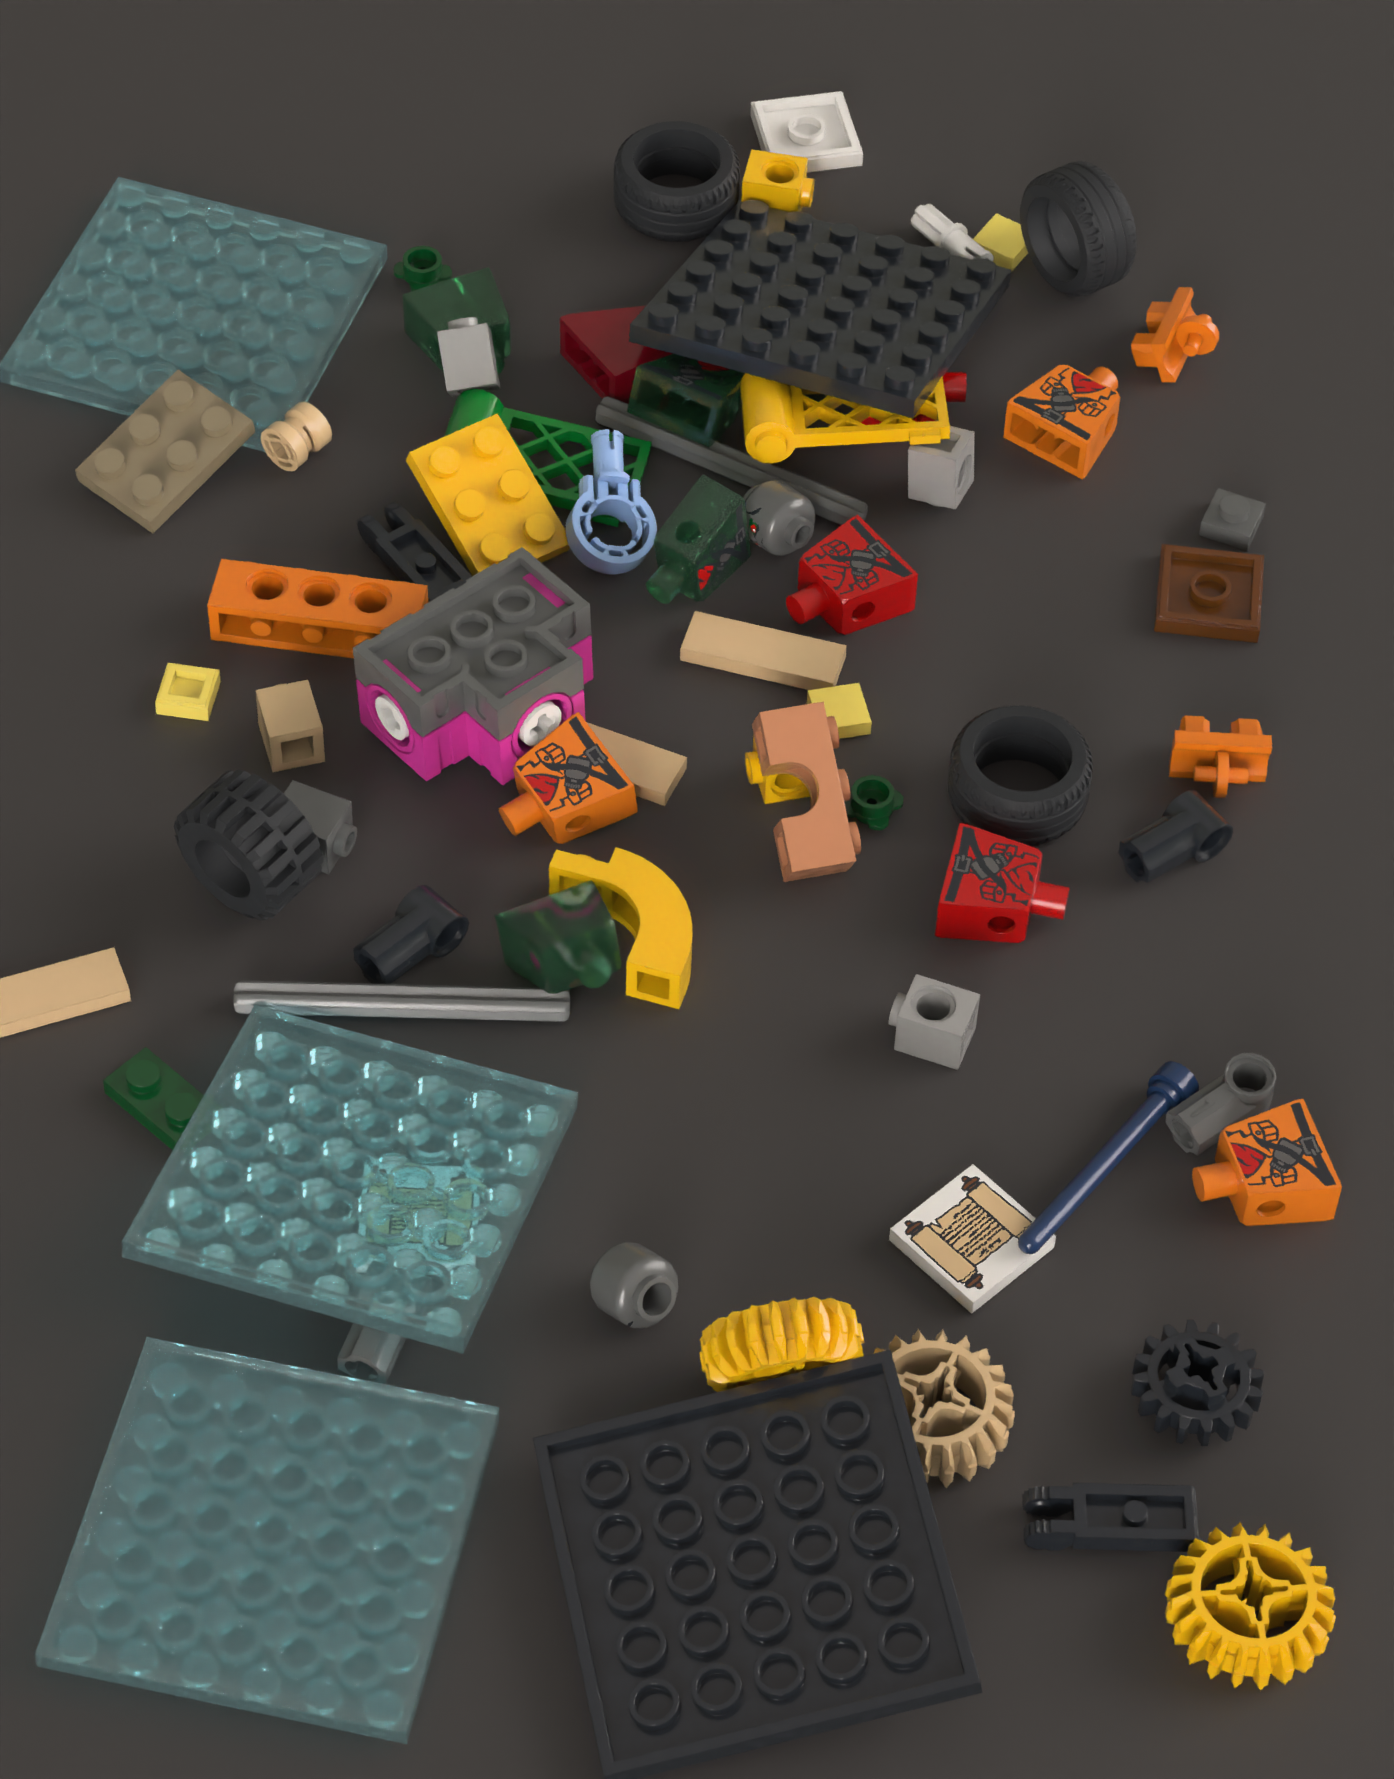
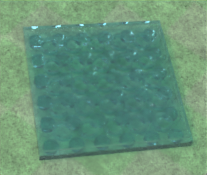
(198, 289)
(353, 1178)
(271, 1540)

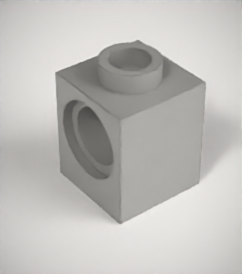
(468, 356)
(943, 470)
(934, 1021)

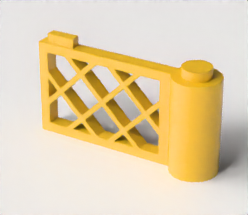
(780, 413)

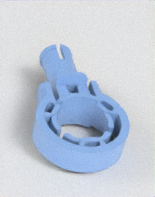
(612, 496)

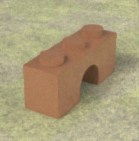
(802, 744)

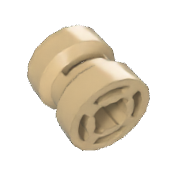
(292, 439)

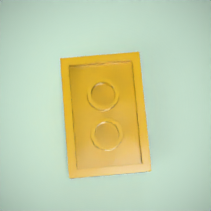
(487, 496)

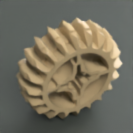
(953, 1432)

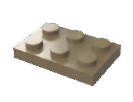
(165, 451)

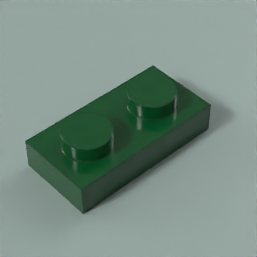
(154, 1095)

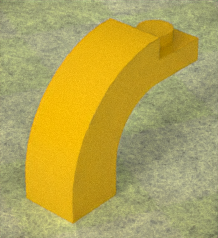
(650, 908)

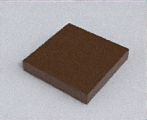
(1209, 593)

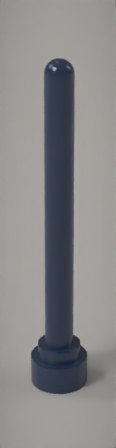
(1166, 1090)

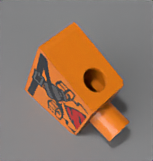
(1065, 417)
(569, 785)
(1272, 1169)

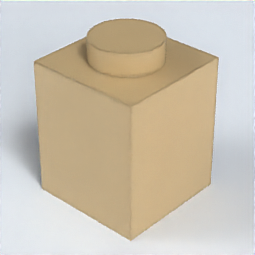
(290, 725)

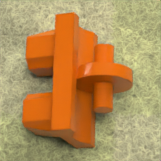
(1173, 335)
(1218, 756)

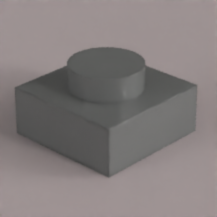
(1232, 519)

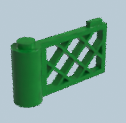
(479, 404)

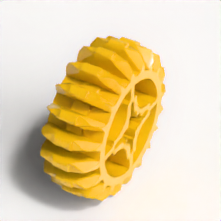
(778, 1341)
(1226, 1629)

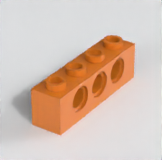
(305, 607)

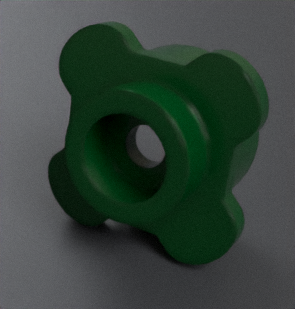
(422, 267)
(873, 801)

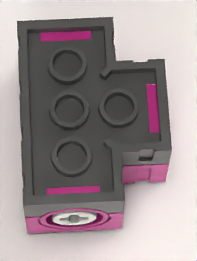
(479, 670)

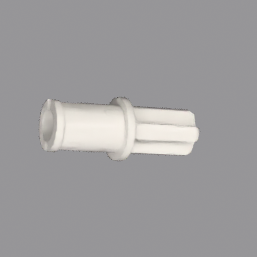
(946, 234)

